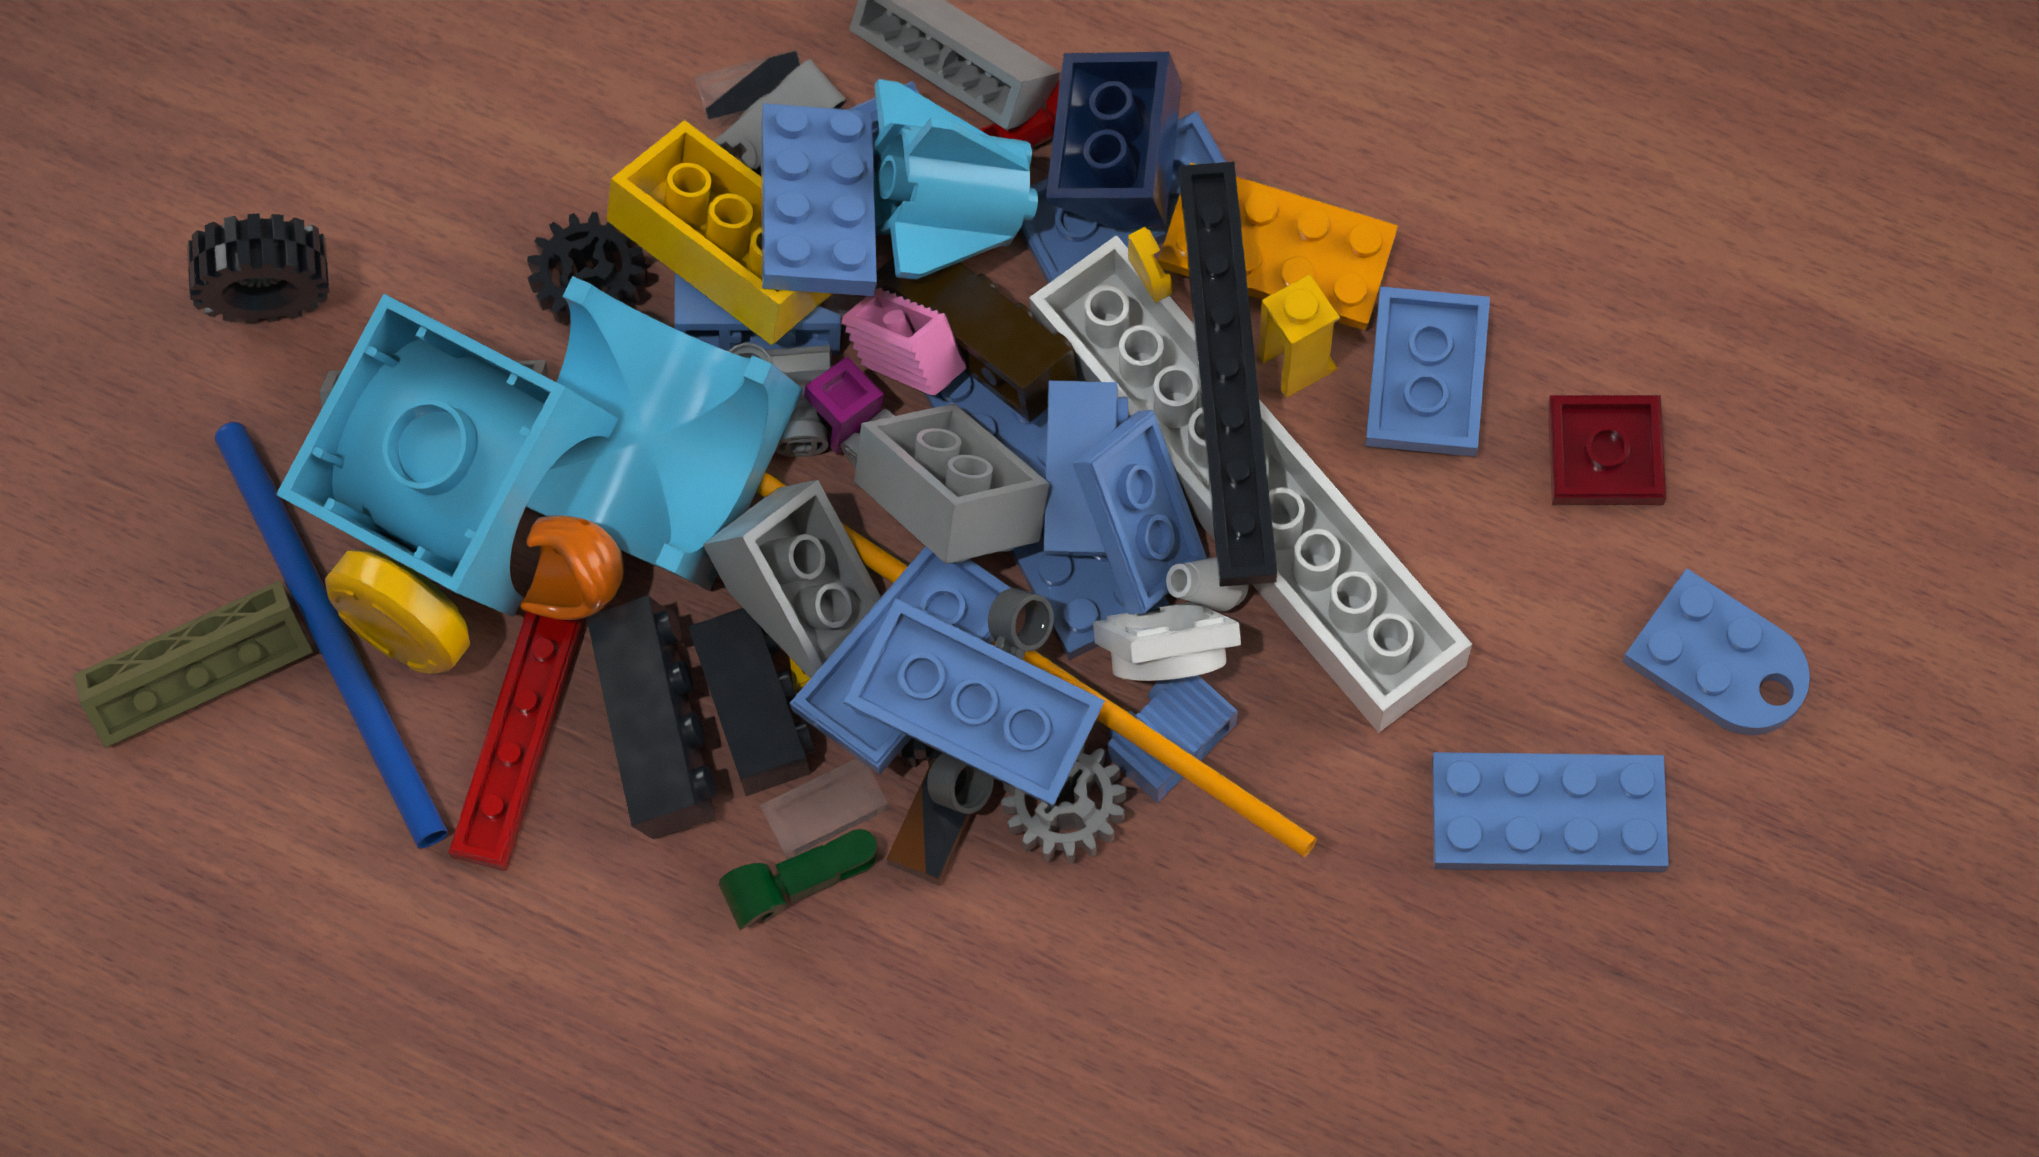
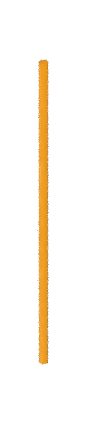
(1120, 720)

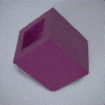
(844, 400)

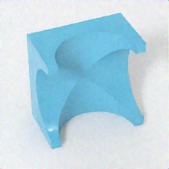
(686, 438)

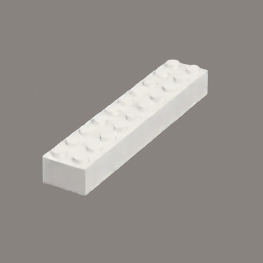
(1335, 575)

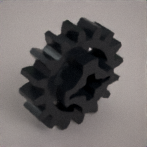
(582, 249)

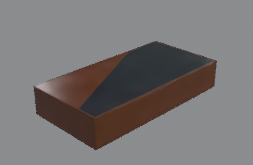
(929, 835)

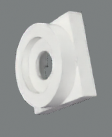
(1167, 642)

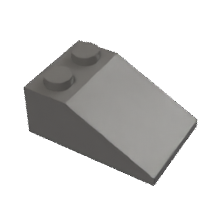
(795, 572)

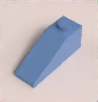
(712, 324)

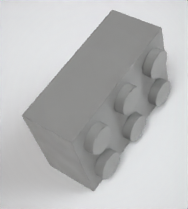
(951, 483)

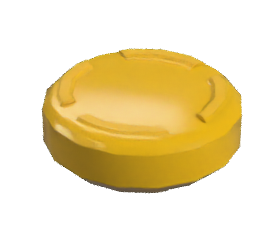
(397, 611)

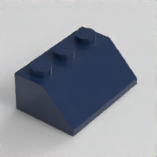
(1115, 137)

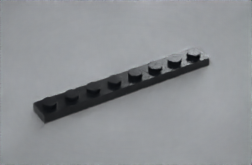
(1227, 375)

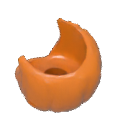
(575, 568)

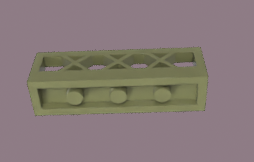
(191, 664)

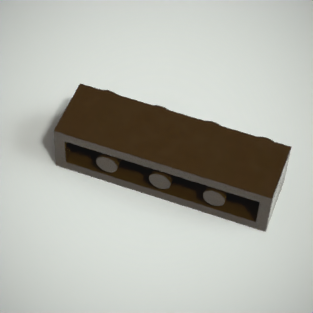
(997, 338)

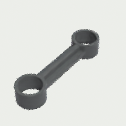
(1001, 626)

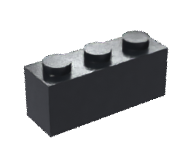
(752, 701)

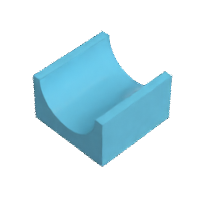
(436, 450)

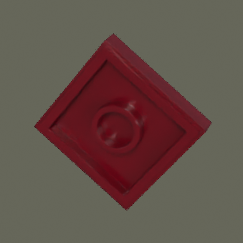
(1606, 450)

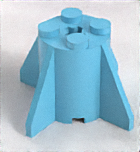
(944, 184)

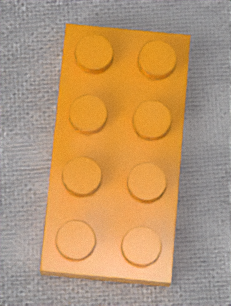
(1296, 237)

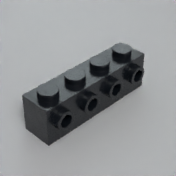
(652, 717)

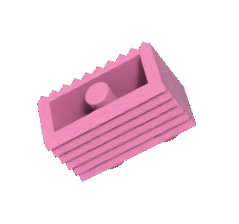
(904, 341)

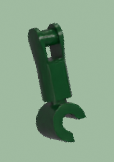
(757, 893)

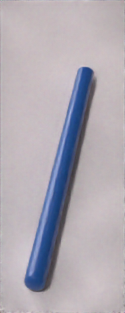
(331, 636)

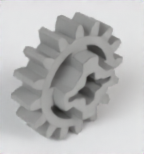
(1081, 815)

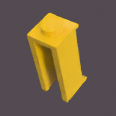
(1300, 326)

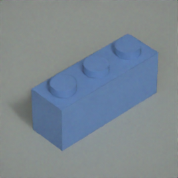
(1077, 420)

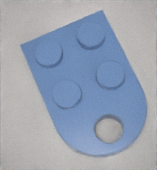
(1718, 655)

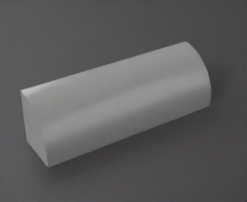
(958, 56)

